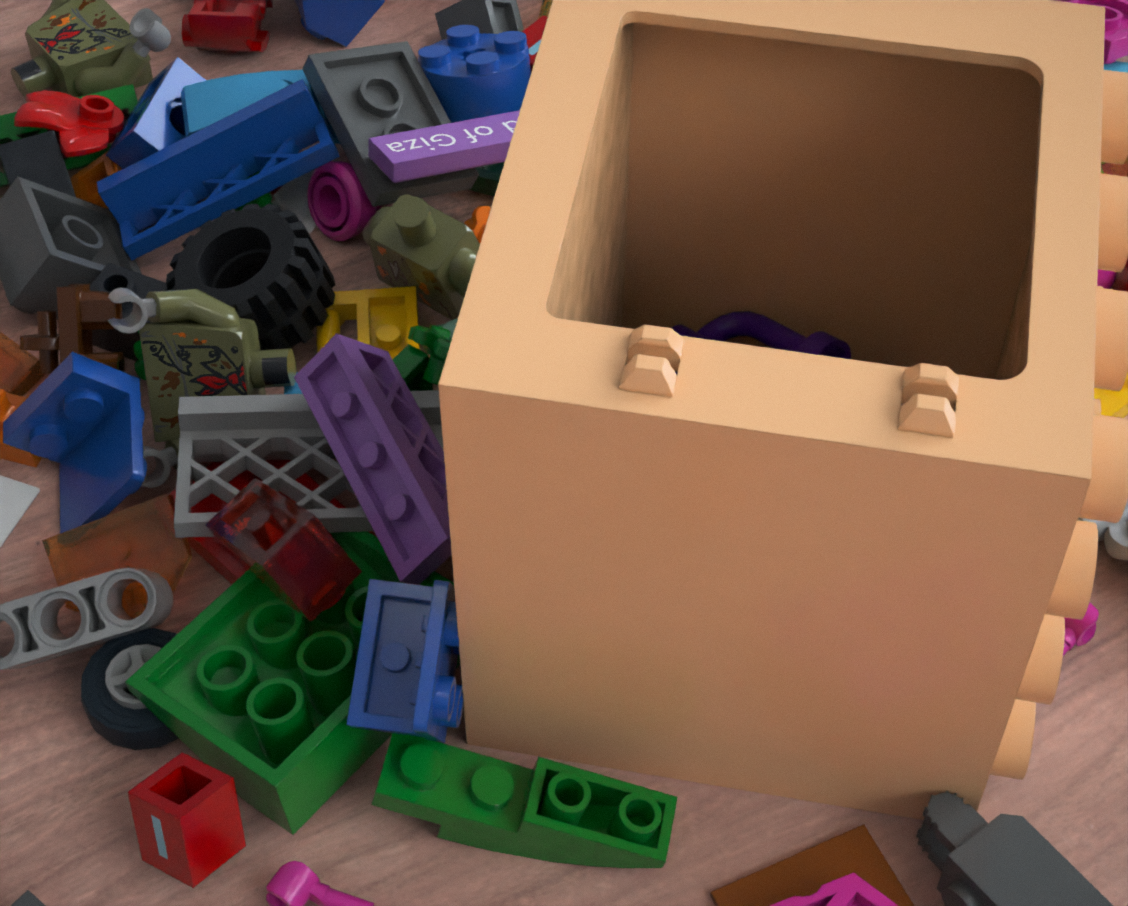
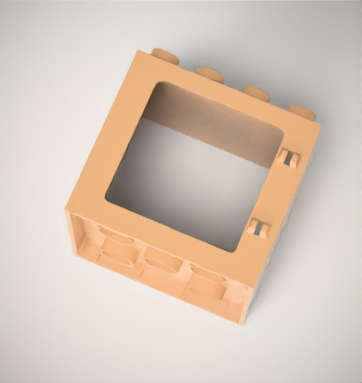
(766, 552)

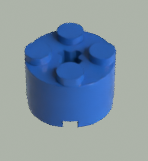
(477, 71)

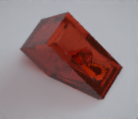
(285, 548)

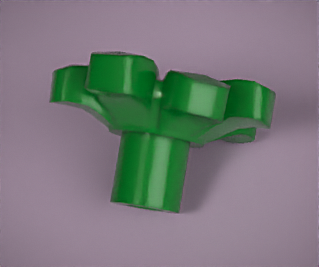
(436, 342)

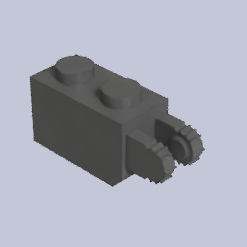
(998, 860)

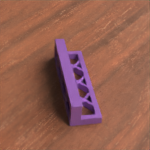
(382, 451)

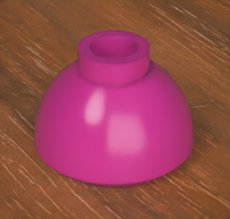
(338, 201)

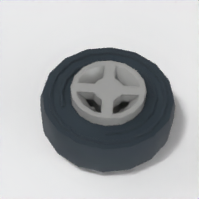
(109, 703)

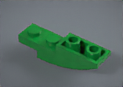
(526, 812)

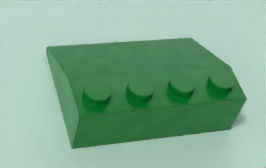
(271, 690)

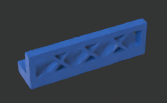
(217, 165)

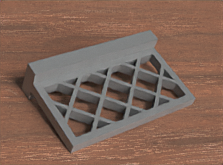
(257, 429)

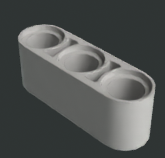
(101, 610)

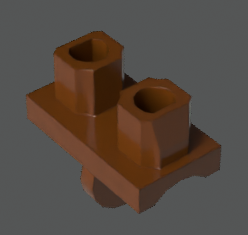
(78, 315)

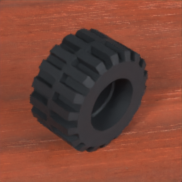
(263, 269)

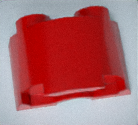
(226, 25)

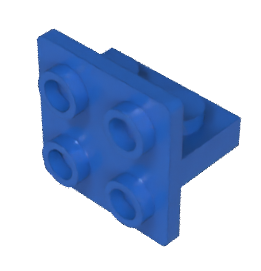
(407, 661)

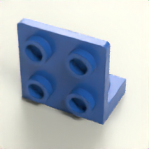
(91, 426)

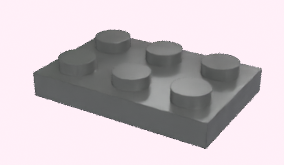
(380, 94)

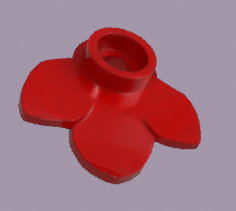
(82, 123)

